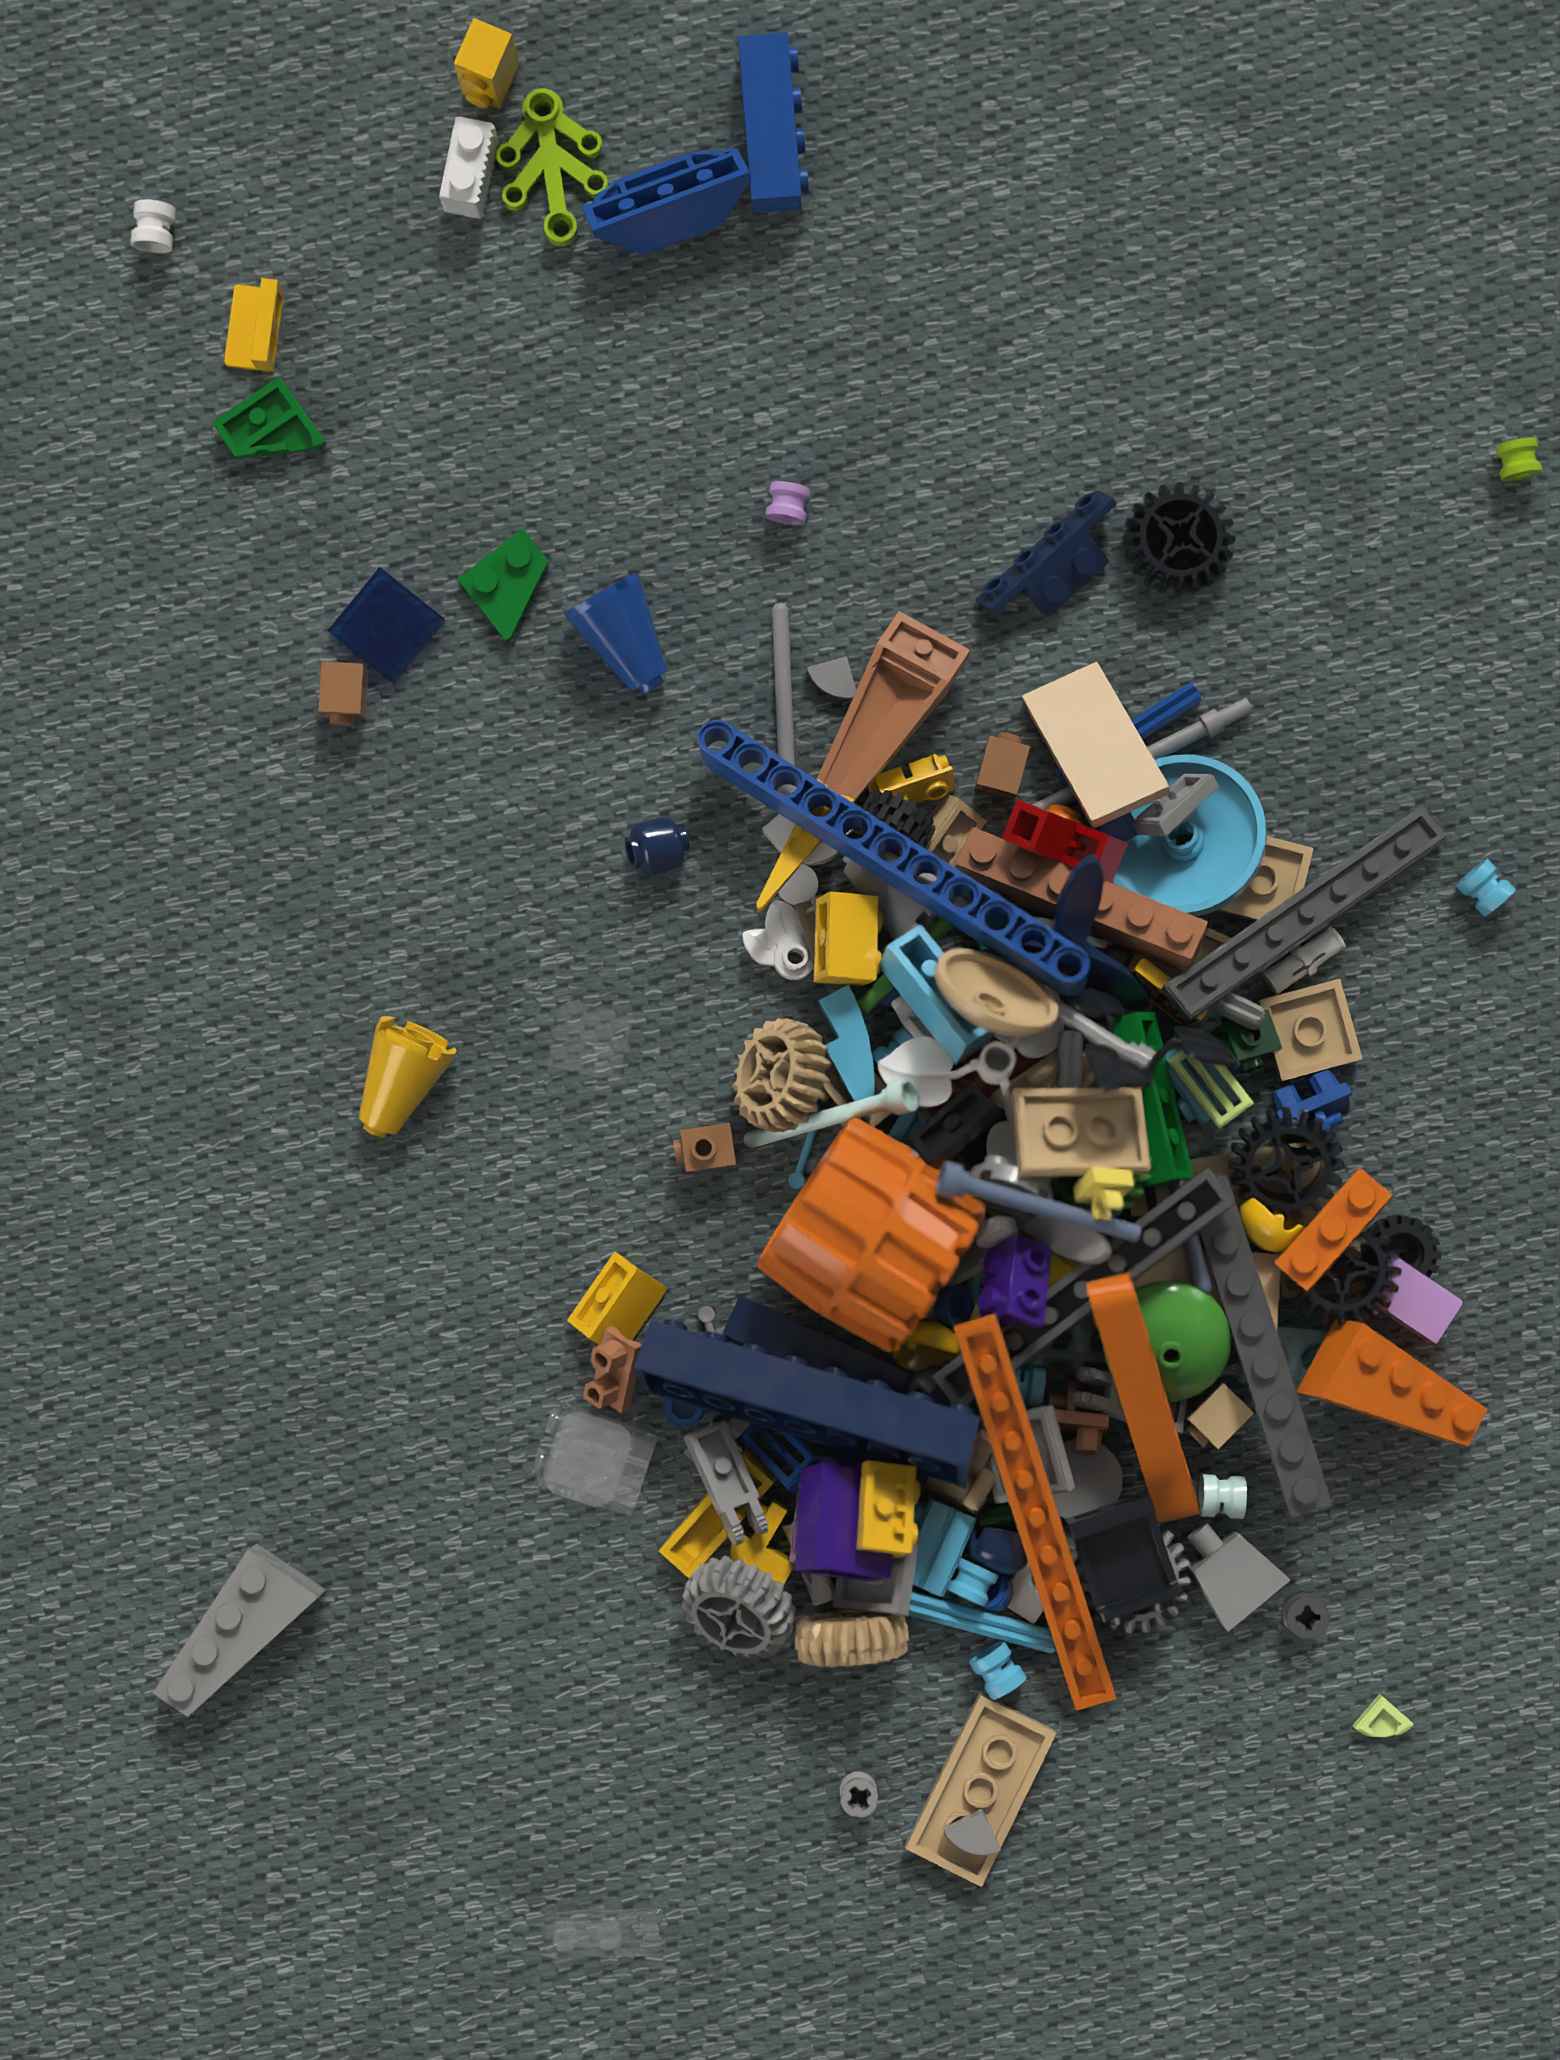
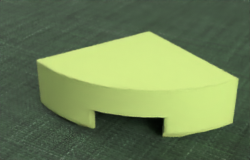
(1382, 1720)

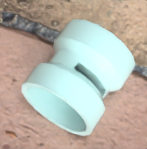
(1222, 1496)

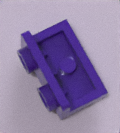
(1016, 1282)

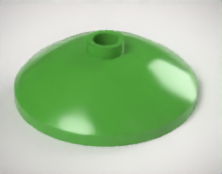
(1191, 1323)

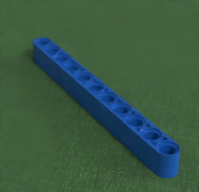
(900, 873)

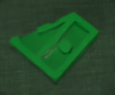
(268, 424)
(506, 581)

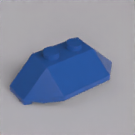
(669, 200)

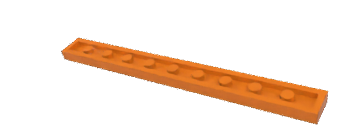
(1035, 1511)

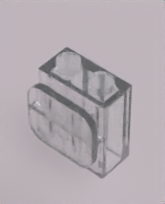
(594, 1458)

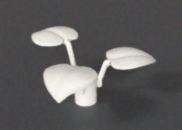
(930, 1069)

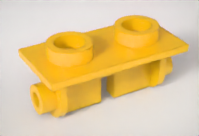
(930, 780)

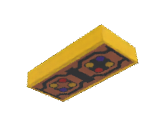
(1154, 980)

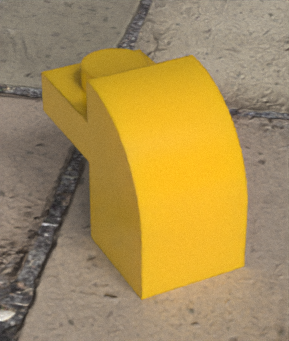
(756, 1547)

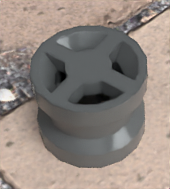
(1303, 1607)

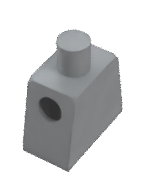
(1232, 1574)

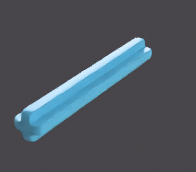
(981, 1622)

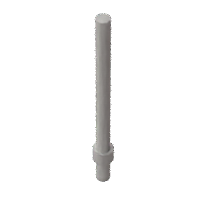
(1209, 725)

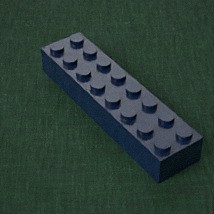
(808, 1401)

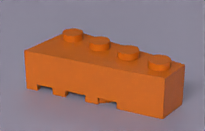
(1381, 1381)

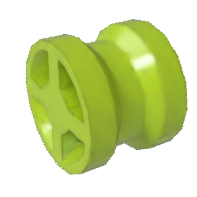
(1519, 459)

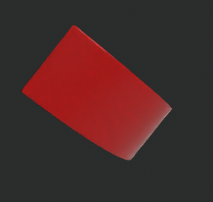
(1062, 838)

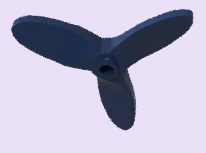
(1073, 920)

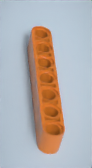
(1143, 1397)

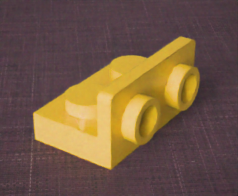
(887, 1508)

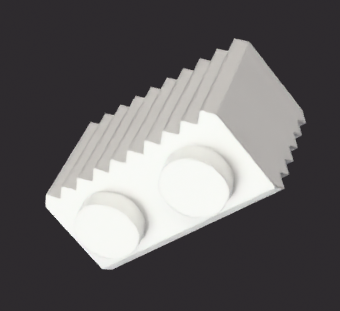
(469, 167)

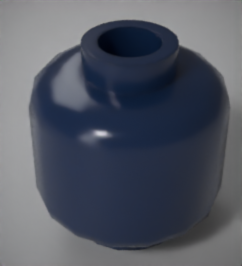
(656, 846)

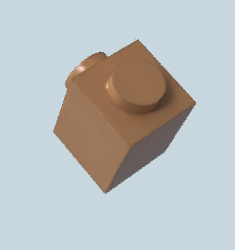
(705, 1147)

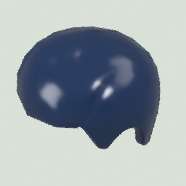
(997, 1550)

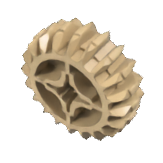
(781, 1075)
(850, 1638)

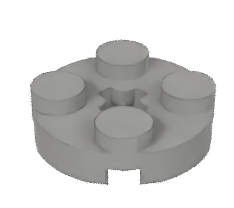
(1001, 1172)

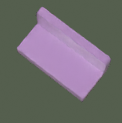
(1419, 1304)

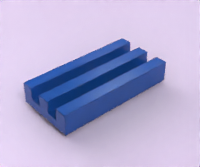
(791, 1481)

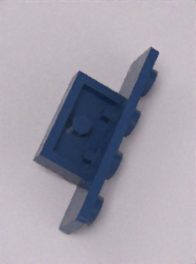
(1055, 564)

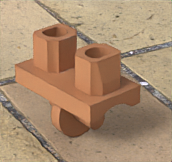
(614, 1371)
(1087, 1426)

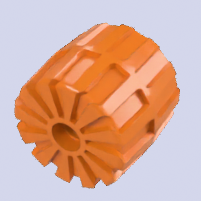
(871, 1237)

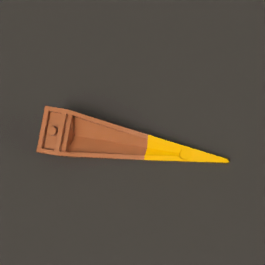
(895, 696)

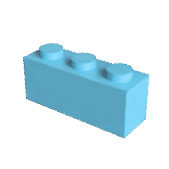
(910, 968)

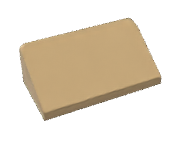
(952, 826)

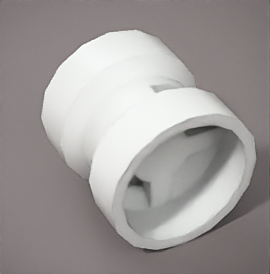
(153, 226)

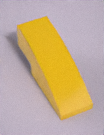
(703, 1529)

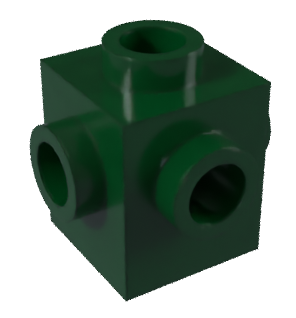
(1249, 1045)

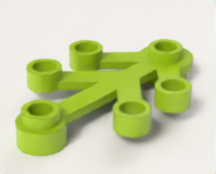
(550, 160)

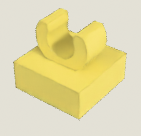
(1103, 1190)

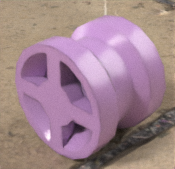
(788, 503)

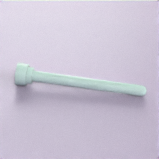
(897, 1098)

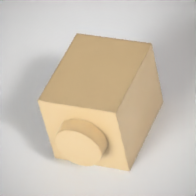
(1216, 1416)

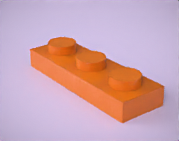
(1333, 1230)

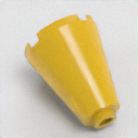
(400, 1074)

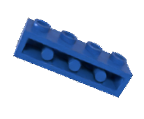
(770, 122)

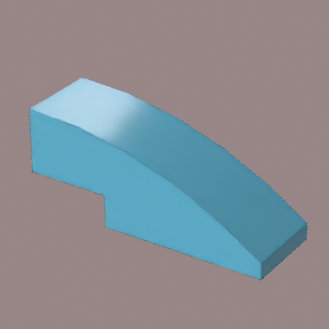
(851, 1050)

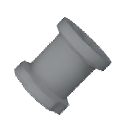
(855, 1806)

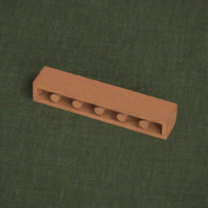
(1122, 914)

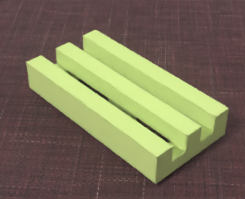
(1232, 1111)

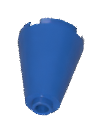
(622, 633)

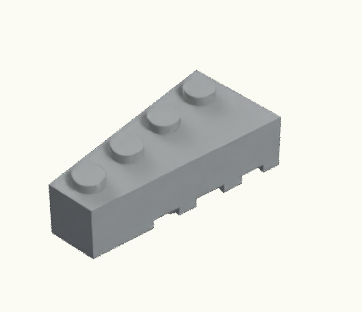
(244, 1617)

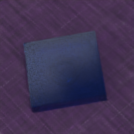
(386, 625)

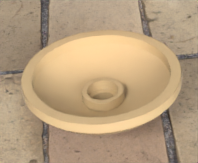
(995, 993)

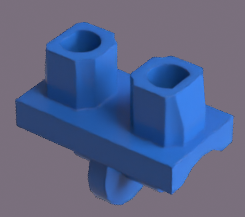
(1326, 1103)

